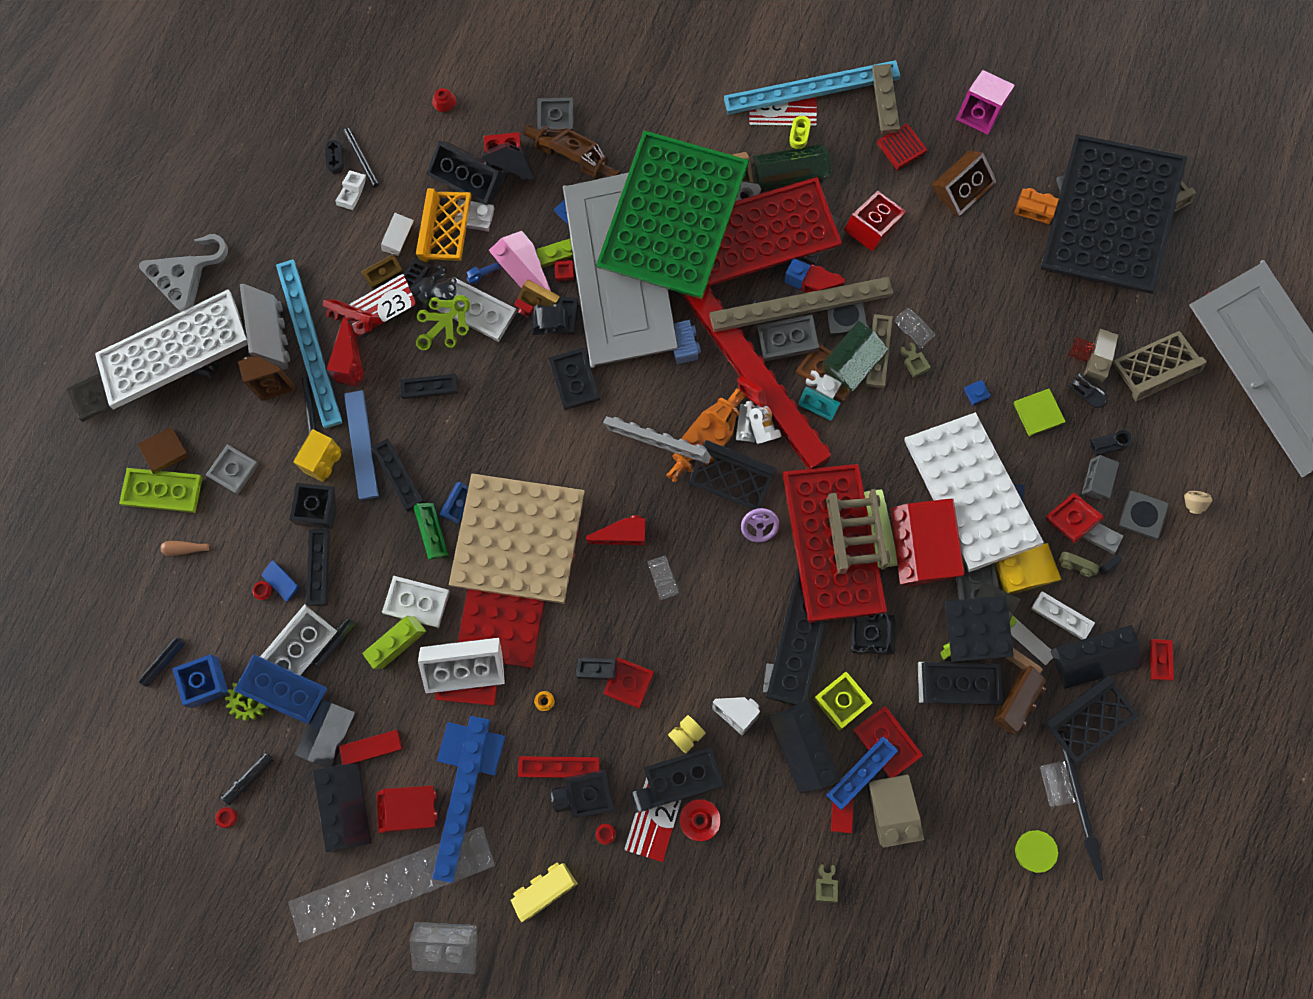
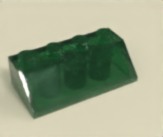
(791, 165)

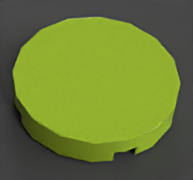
(1036, 851)

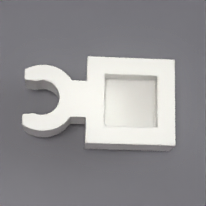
(827, 385)

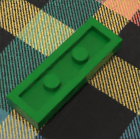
(430, 531)

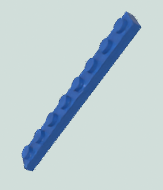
(461, 799)

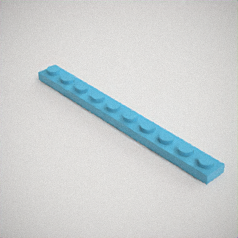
(804, 89)
(309, 344)

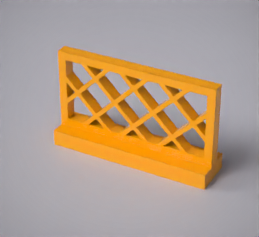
(429, 226)

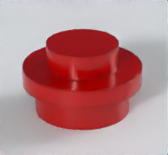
(262, 590)
(605, 834)

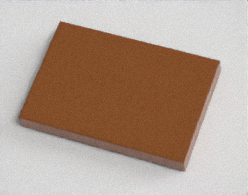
(814, 362)

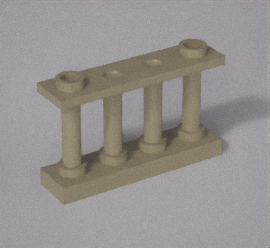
(841, 542)

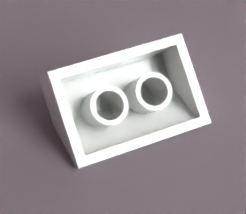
(737, 712)

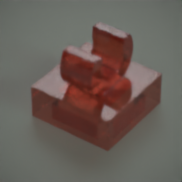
(1081, 349)

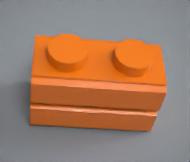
(1036, 205)

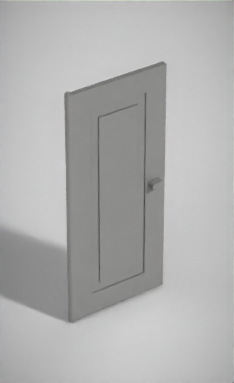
(619, 313)
(1268, 353)

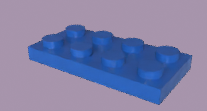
(280, 689)

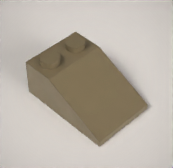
(895, 811)

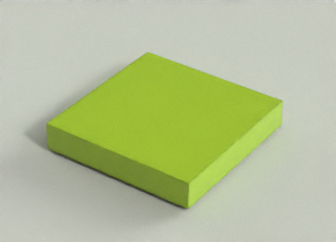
(1039, 412)

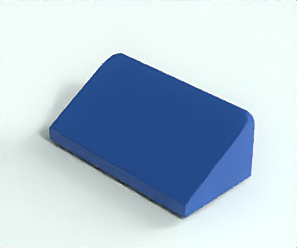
(455, 504)
(280, 581)

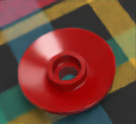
(703, 809)

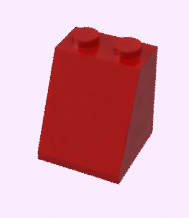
(406, 809)

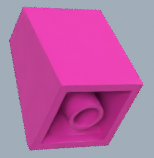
(985, 102)

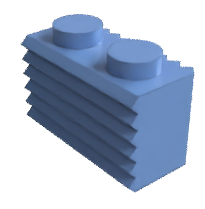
(687, 348)

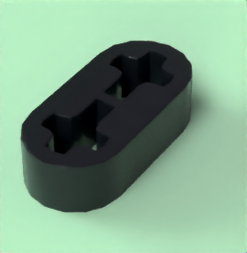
(338, 156)

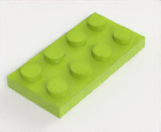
(161, 490)

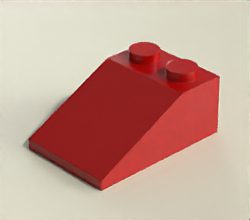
(874, 220)
(345, 359)

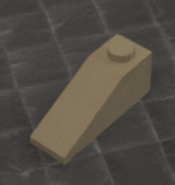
(1101, 356)

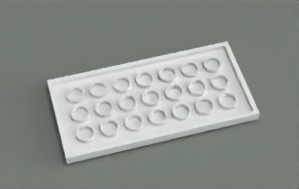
(171, 349)
(964, 466)

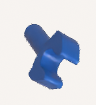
(475, 275)

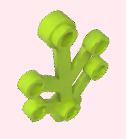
(445, 320)

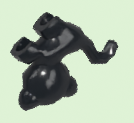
(427, 289)

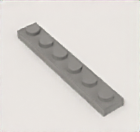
(662, 441)

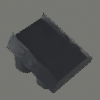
(873, 634)

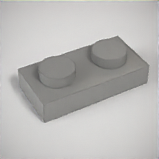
(1104, 538)

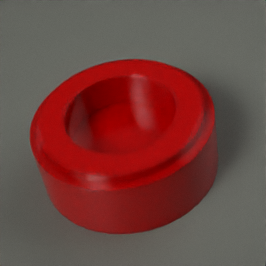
(226, 817)

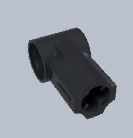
(1110, 442)

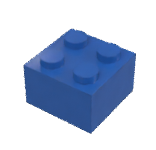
(200, 681)

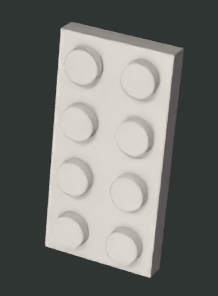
(485, 312)

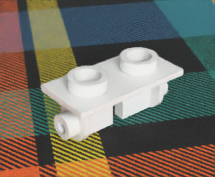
(744, 427)

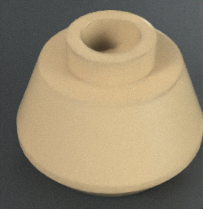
(1197, 501)

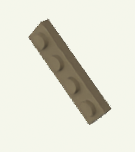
(885, 98)
(882, 327)

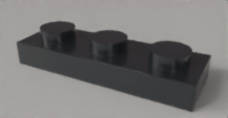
(429, 386)

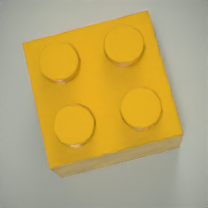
(318, 456)

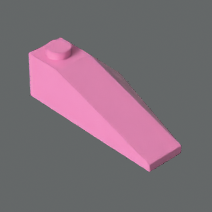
(519, 259)

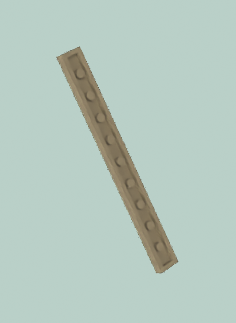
(800, 304)

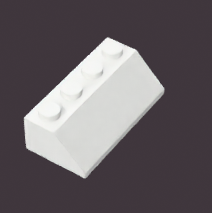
(300, 641)
(461, 665)

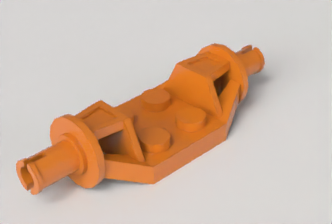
(709, 426)

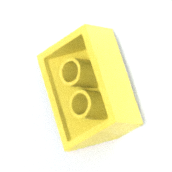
(543, 891)

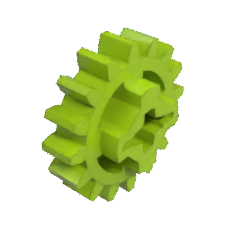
(238, 700)

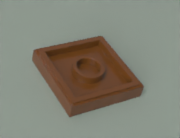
(162, 450)

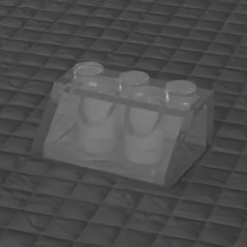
(444, 947)

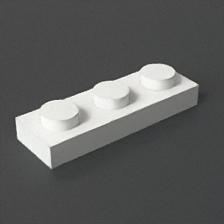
(1062, 616)

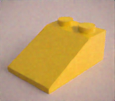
(1027, 570)

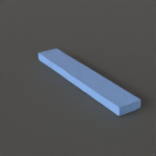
(361, 445)

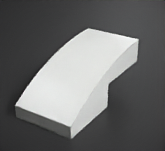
(351, 191)

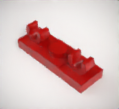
(350, 313)

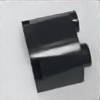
(550, 319)

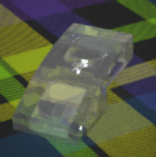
(915, 327)
(663, 577)

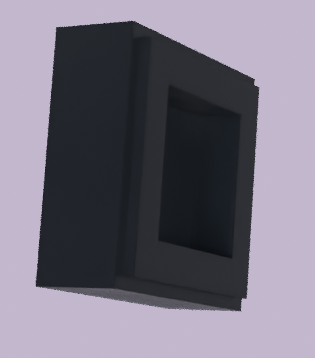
(1110, 564)

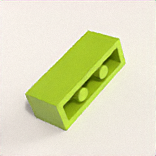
(394, 642)

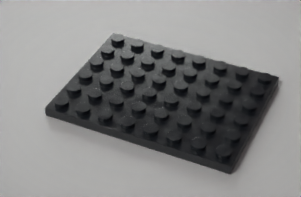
(1114, 213)

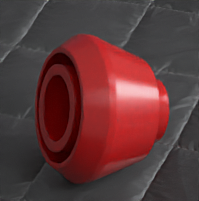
(443, 100)

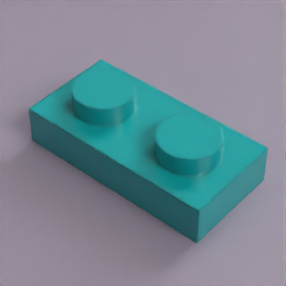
(819, 403)

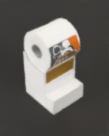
(763, 425)

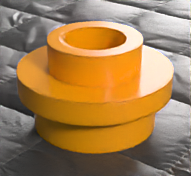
(544, 694)

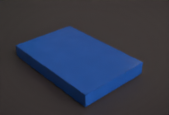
(453, 743)

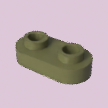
(1080, 564)

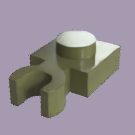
(915, 362)
(826, 887)

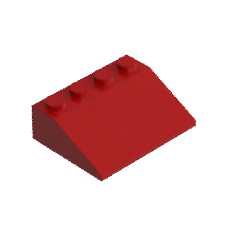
(927, 542)

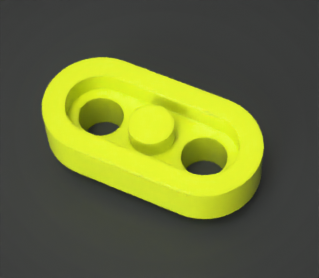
(799, 133)

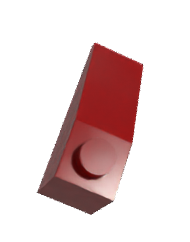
(624, 532)

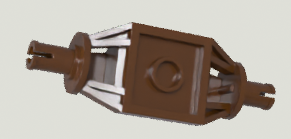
(572, 146)

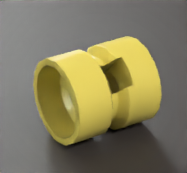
(686, 734)

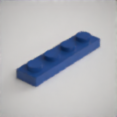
(862, 773)

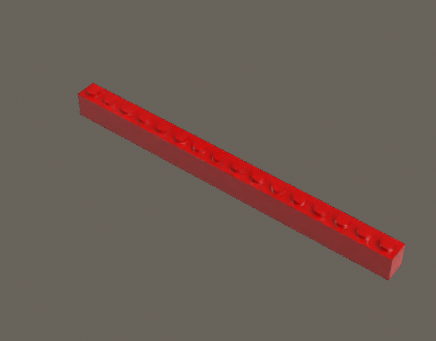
(747, 364)

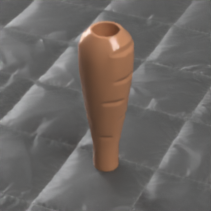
(175, 548)

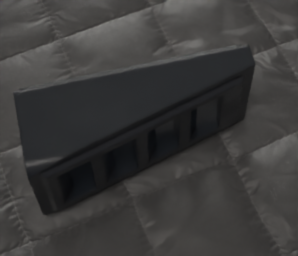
(423, 273)

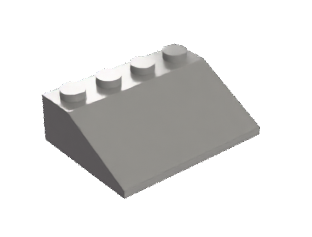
(264, 326)

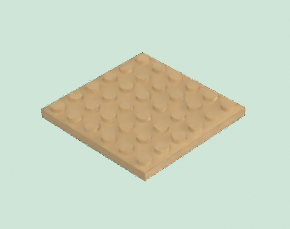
(517, 538)

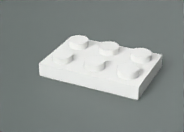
(416, 600)

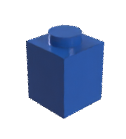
(796, 273)

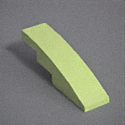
(886, 529)

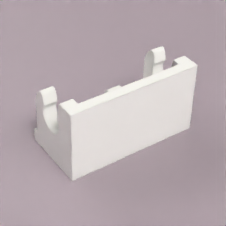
(396, 234)

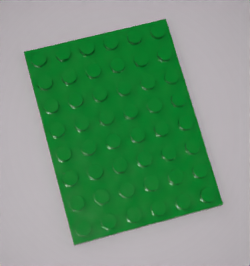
(672, 214)

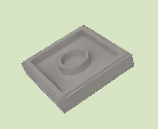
(232, 469)

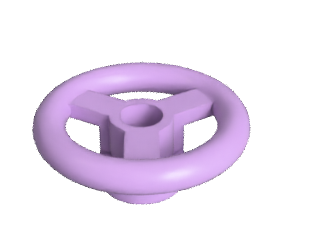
(757, 516)

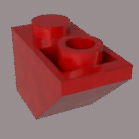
(820, 279)

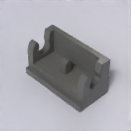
(1100, 478)

